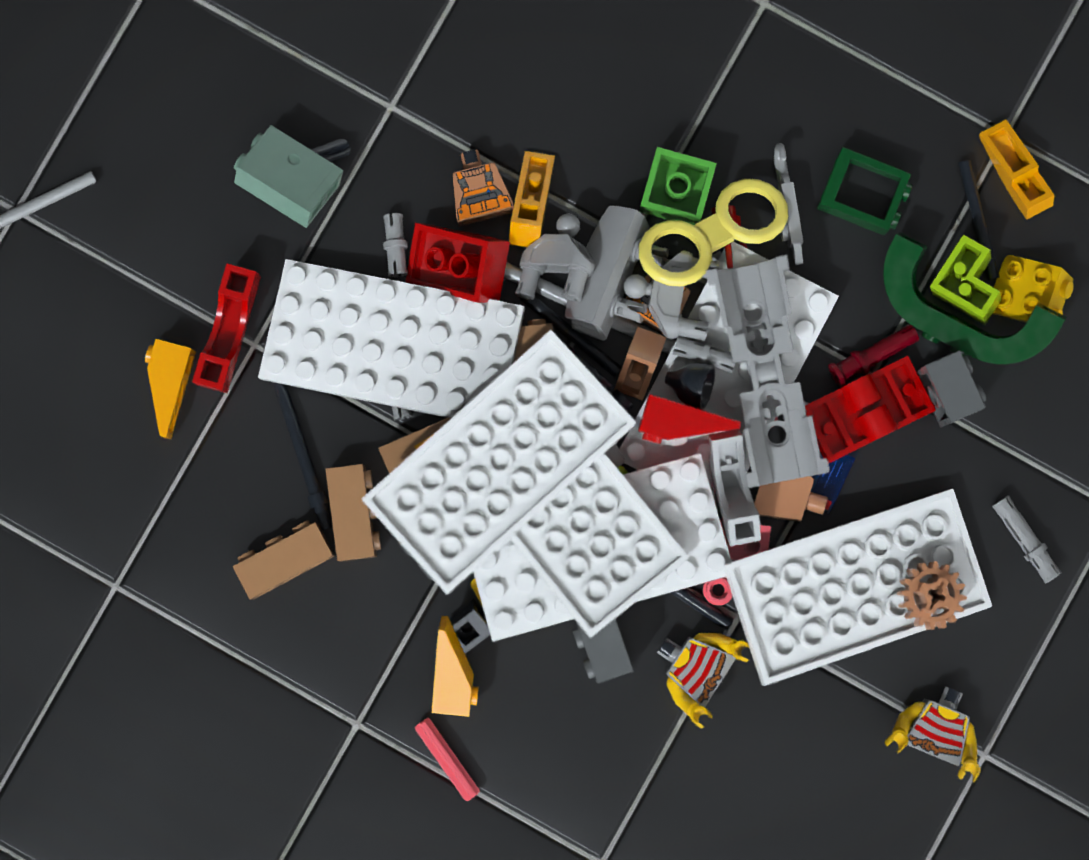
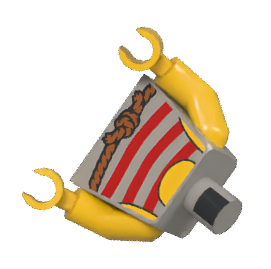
(699, 669)
(939, 732)

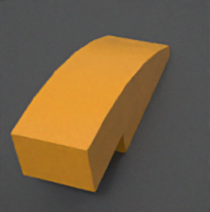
(1017, 169)

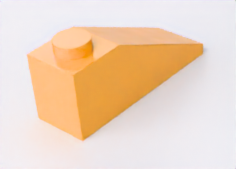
(531, 199)
(168, 377)
(453, 675)

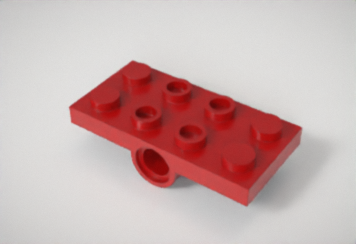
(868, 409)

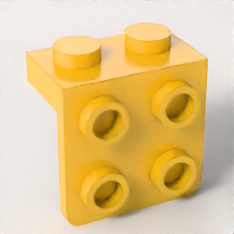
(1030, 282)

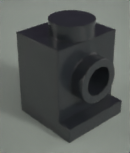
(479, 628)

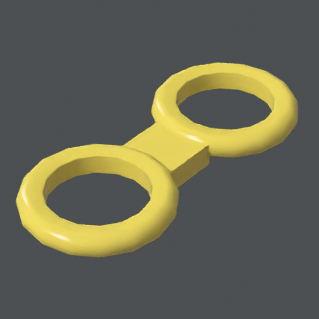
(713, 232)

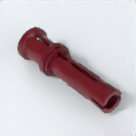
(861, 361)

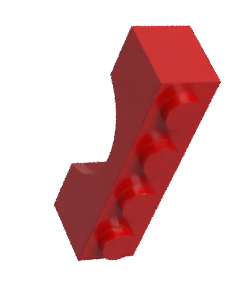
(233, 312)

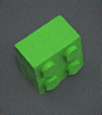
(677, 186)

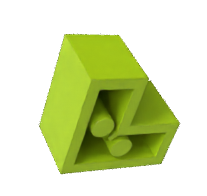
(960, 282)

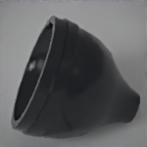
(692, 384)

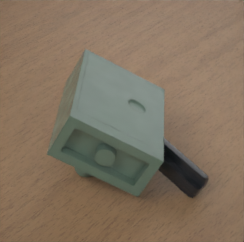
(291, 174)

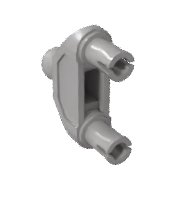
(557, 255)
(665, 300)

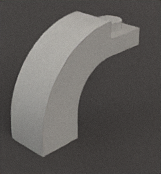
(731, 488)

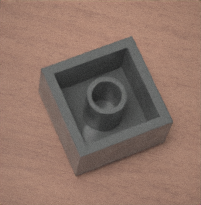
(952, 388)
(605, 652)

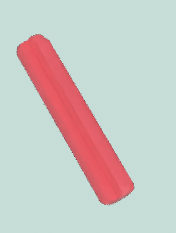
(447, 759)

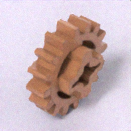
(943, 600)

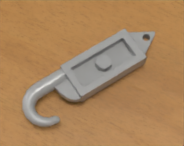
(792, 231)

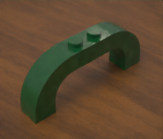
(943, 326)

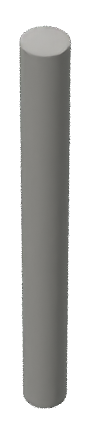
(47, 199)

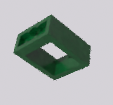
(855, 216)

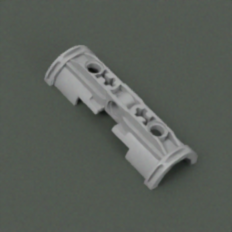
(766, 287)

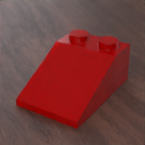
(457, 262)
(674, 420)

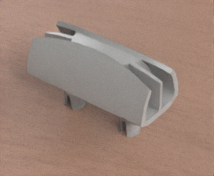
(615, 253)

